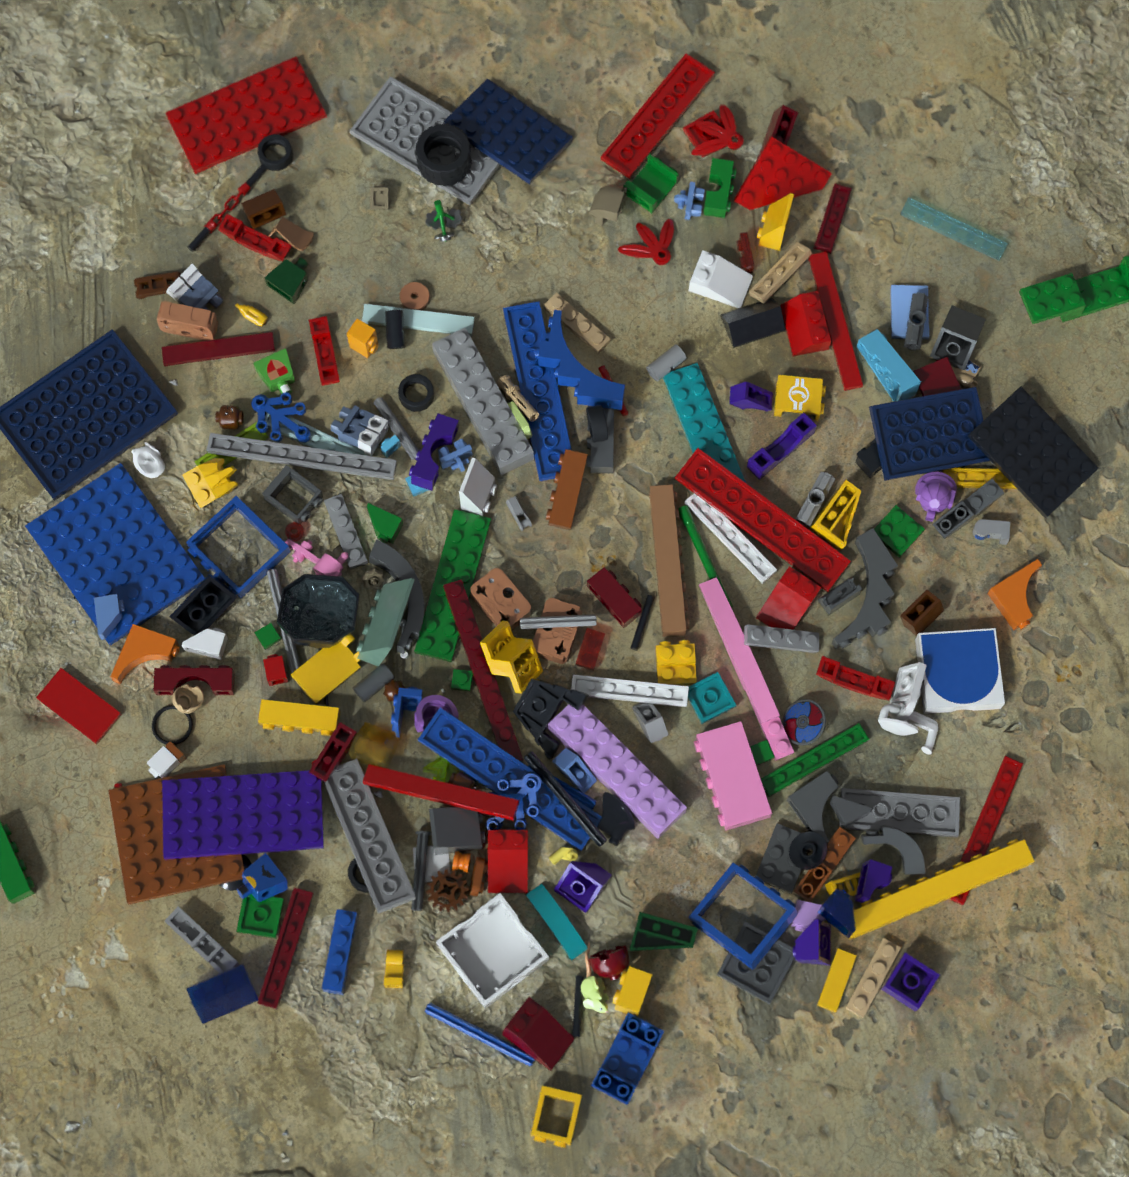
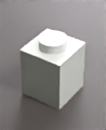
(162, 763)

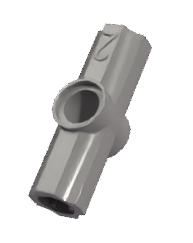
(820, 490)

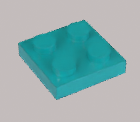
(710, 698)

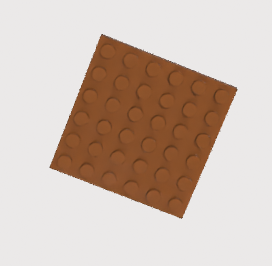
(139, 837)

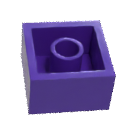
(910, 982)

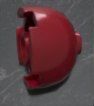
(610, 962)

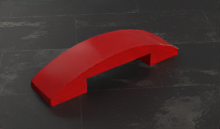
(253, 239)
(324, 351)
(855, 680)

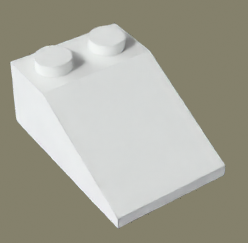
(720, 280)
(477, 489)

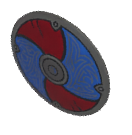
(804, 722)

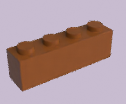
(567, 489)

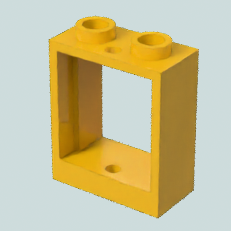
(560, 1095)

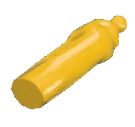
(252, 314)

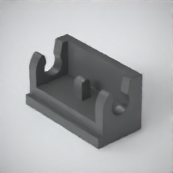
(840, 596)

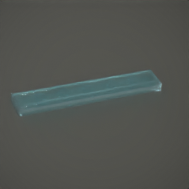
(954, 229)

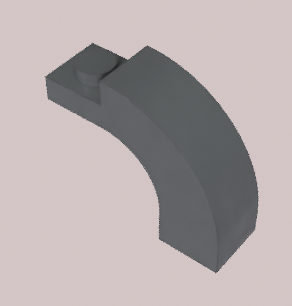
(911, 854)

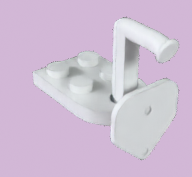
(902, 704)

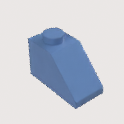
(108, 613)
(574, 770)

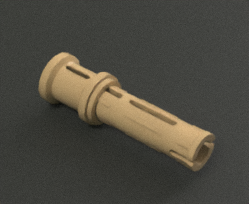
(513, 393)

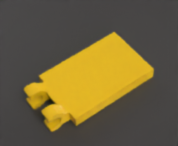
(327, 670)

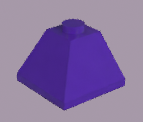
(582, 884)
(814, 944)

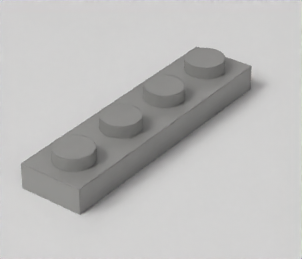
(345, 531)
(781, 638)

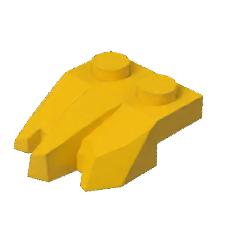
(210, 481)

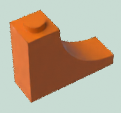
(1011, 596)
(143, 646)

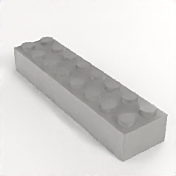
(483, 401)

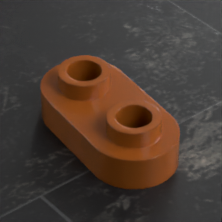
(479, 869)

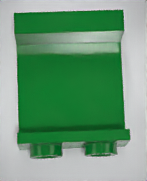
(652, 184)

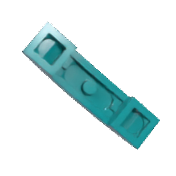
(557, 921)

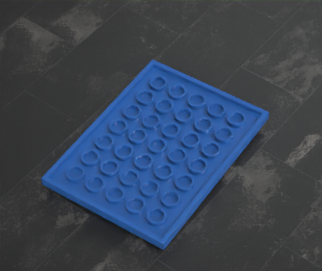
(115, 543)

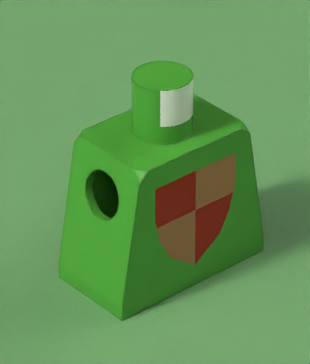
(276, 371)

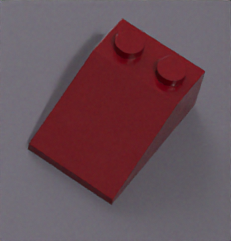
(538, 1034)

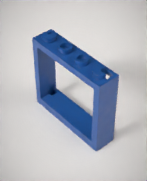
(215, 522)
(774, 934)

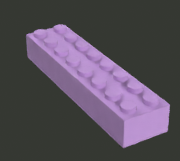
(618, 769)

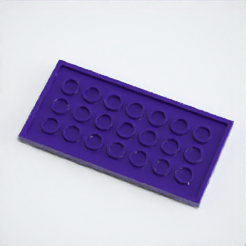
(242, 814)

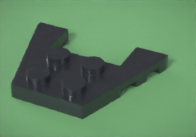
(539, 706)

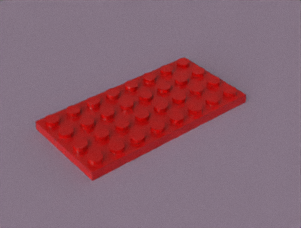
(245, 113)

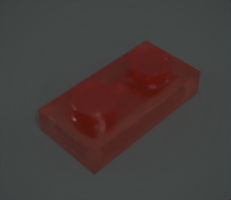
(744, 246)
(590, 649)

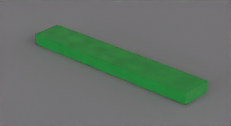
(814, 759)

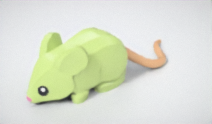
(593, 989)

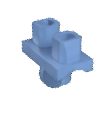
(691, 208)
(457, 458)

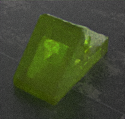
(437, 767)

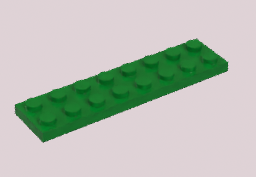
(458, 561)

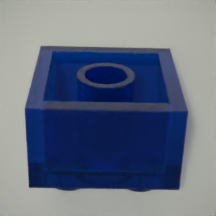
(839, 912)

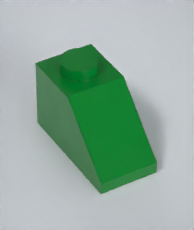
(384, 523)

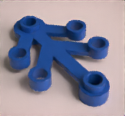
(279, 415)
(526, 788)

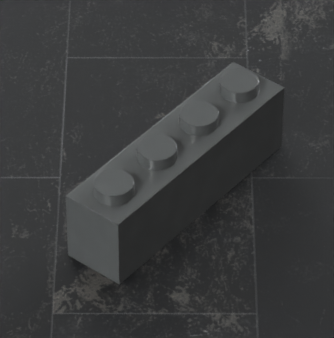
(602, 452)

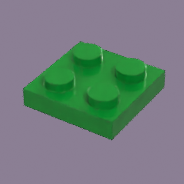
(898, 531)
(260, 917)

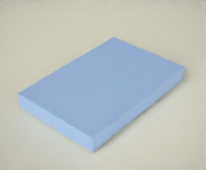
(900, 308)

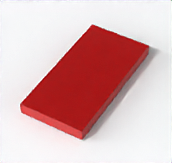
(78, 706)

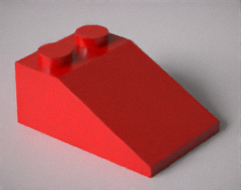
(789, 601)
(507, 861)

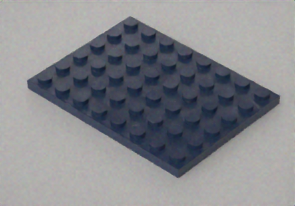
(84, 414)

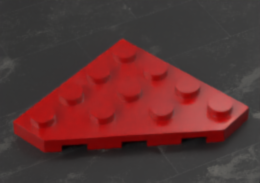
(779, 173)

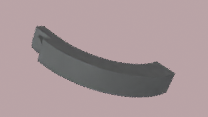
(399, 568)

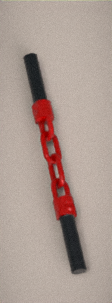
(210, 226)

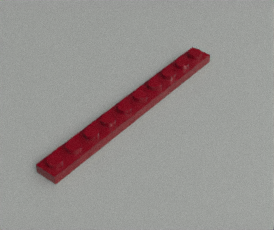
(484, 680)

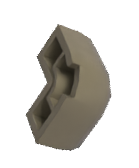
(608, 203)

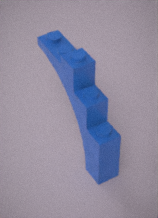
(589, 388)

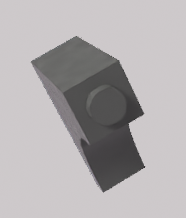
(810, 801)

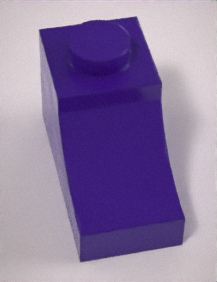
(750, 397)
(872, 876)

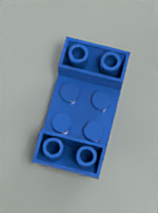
(627, 1058)

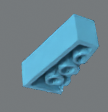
(888, 366)

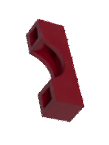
(169, 679)

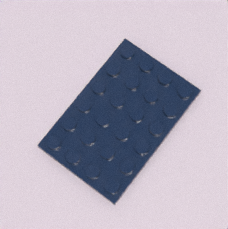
(509, 131)
(927, 433)

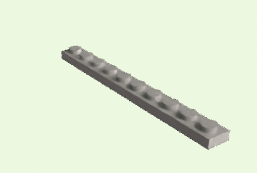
(301, 456)

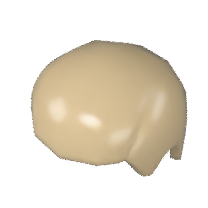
(188, 698)

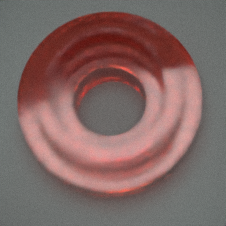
(297, 536)

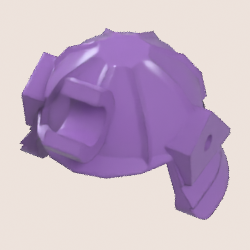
(936, 493)
(429, 706)

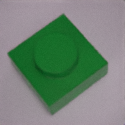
(461, 680)

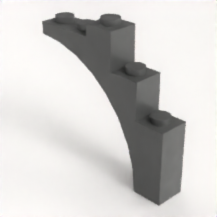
(878, 565)

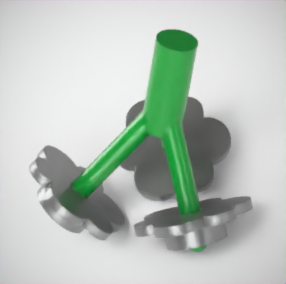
(436, 220)

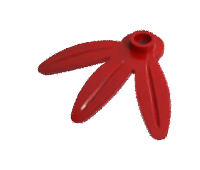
(725, 135)
(655, 246)

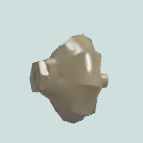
(373, 578)

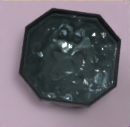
(318, 610)

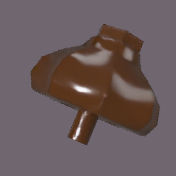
(392, 688)

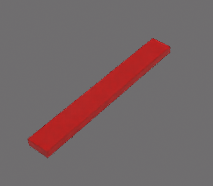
(835, 321)
(441, 792)
(990, 814)

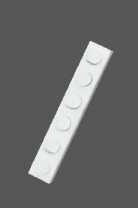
(732, 538)
(631, 690)

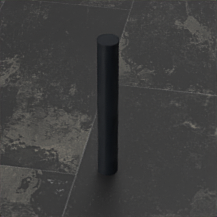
(642, 622)
(577, 1007)

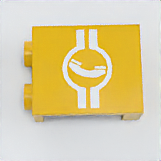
(799, 395)

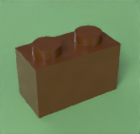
(263, 209)
(922, 612)

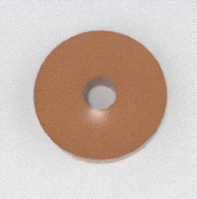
(417, 289)

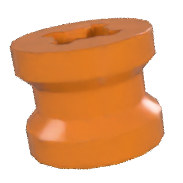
(461, 861)

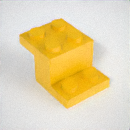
(511, 656)

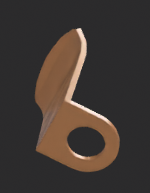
(293, 234)

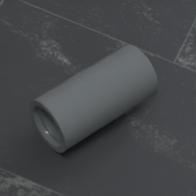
(373, 682)

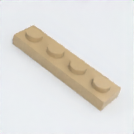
(780, 272)
(578, 323)
(873, 978)

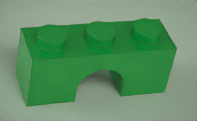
(717, 201)

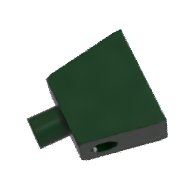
(288, 279)

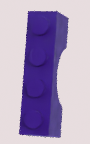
(441, 433)
(770, 456)

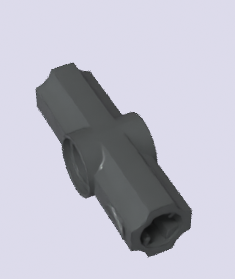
(915, 330)

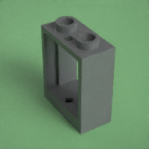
(280, 482)

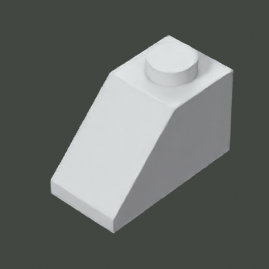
(207, 643)

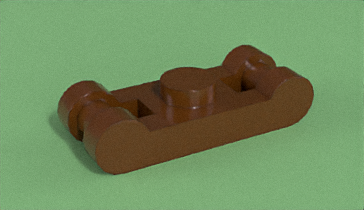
(157, 284)

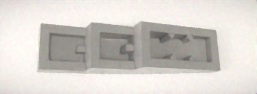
(200, 940)

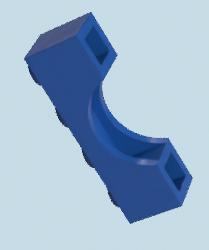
(339, 952)

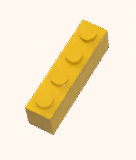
(298, 717)

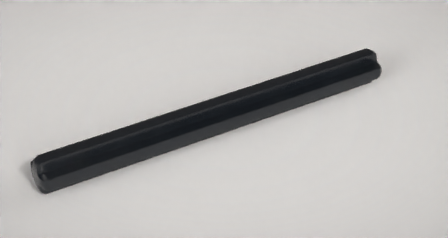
(565, 799)

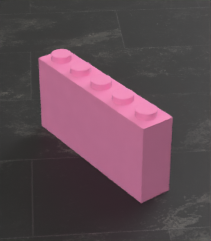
(732, 776)

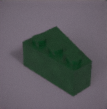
(660, 933)

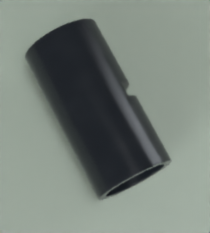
(394, 329)

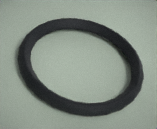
(174, 742)

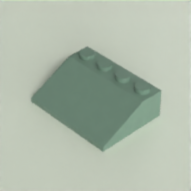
(384, 621)

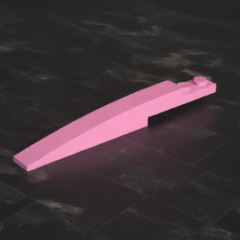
(746, 668)

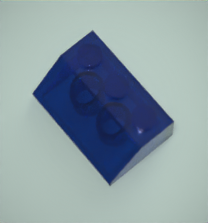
(222, 993)

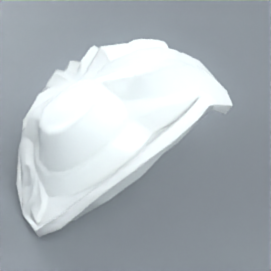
(148, 461)

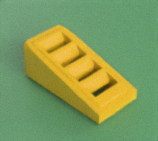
(832, 885)

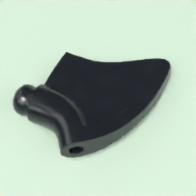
(615, 818)

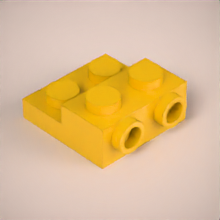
(676, 663)

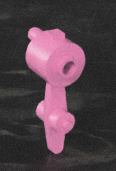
(325, 566)

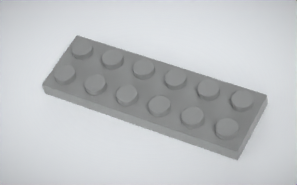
(907, 812)

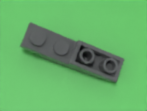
(968, 509)

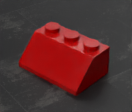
(805, 324)

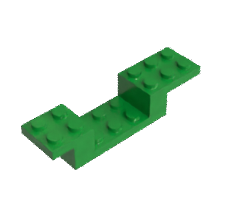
(1077, 297)

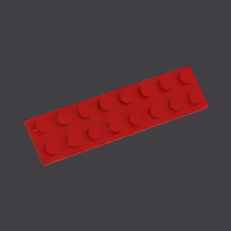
(657, 116)

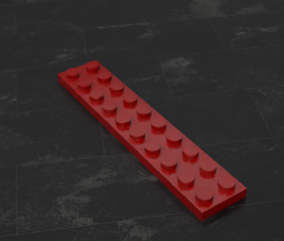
(762, 519)

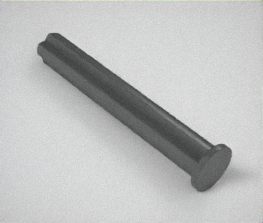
(420, 869)

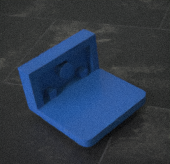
(406, 699)

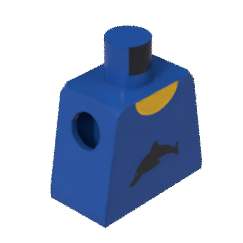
(262, 880)

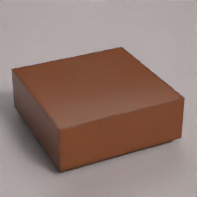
(175, 752)

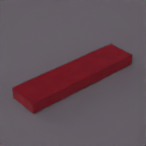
(832, 218)

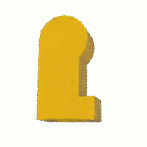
(394, 969)

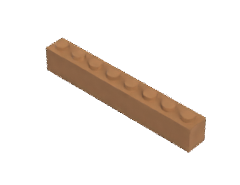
(668, 561)

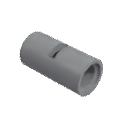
(666, 362)

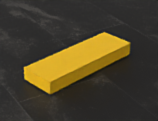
(836, 980)

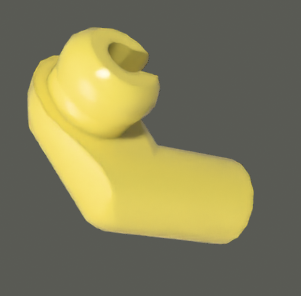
(563, 853)

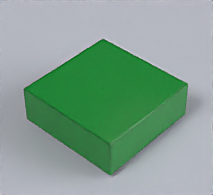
(267, 636)
(761, 752)

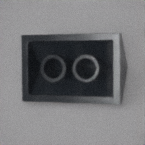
(753, 322)
(204, 605)

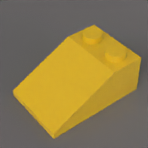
(775, 223)

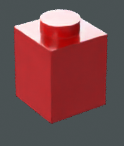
(275, 670)

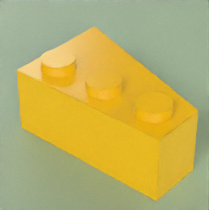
(837, 515)

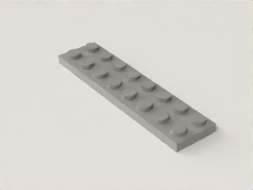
(368, 837)

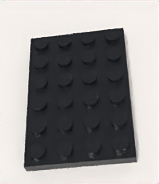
(1033, 452)

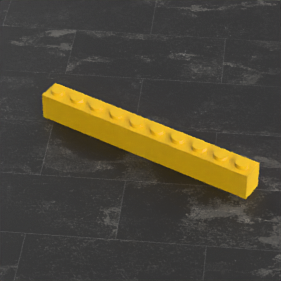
(941, 887)

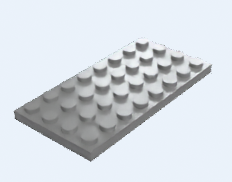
(396, 122)

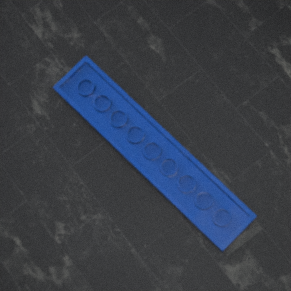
(538, 386)
(490, 763)

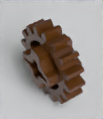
(439, 894)

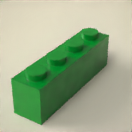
(12, 869)

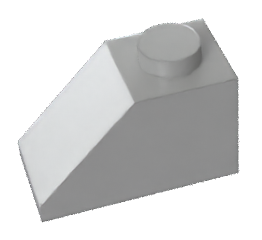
(650, 721)

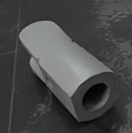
(518, 511)

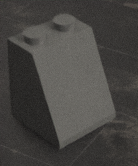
(958, 337)
(456, 830)

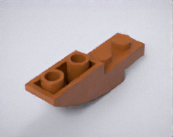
(816, 877)

